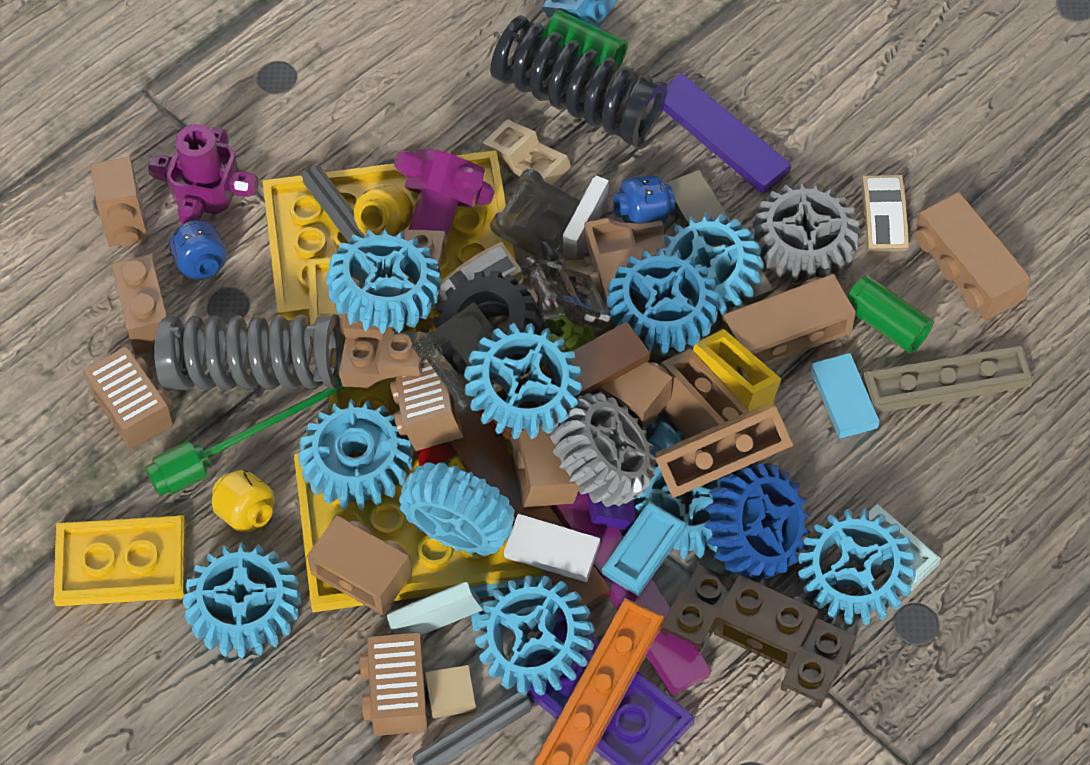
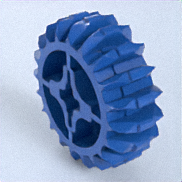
(757, 521)

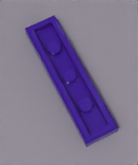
(724, 134)

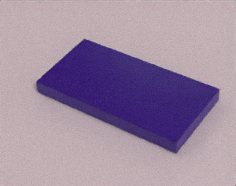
(644, 722)

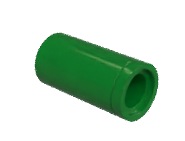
(588, 36)
(889, 314)

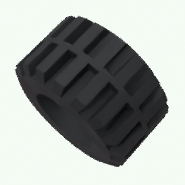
(494, 298)

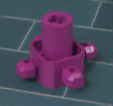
(202, 172)
(442, 186)

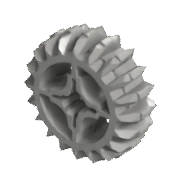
(825, 221)
(604, 450)

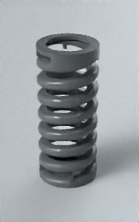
(195, 345)

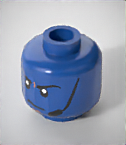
(644, 200)
(198, 247)

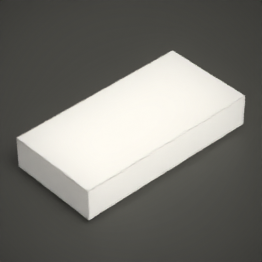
(589, 210)
(552, 548)

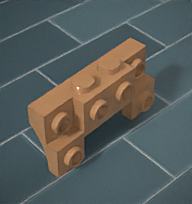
(611, 246)
(374, 356)

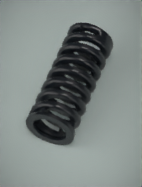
(565, 63)

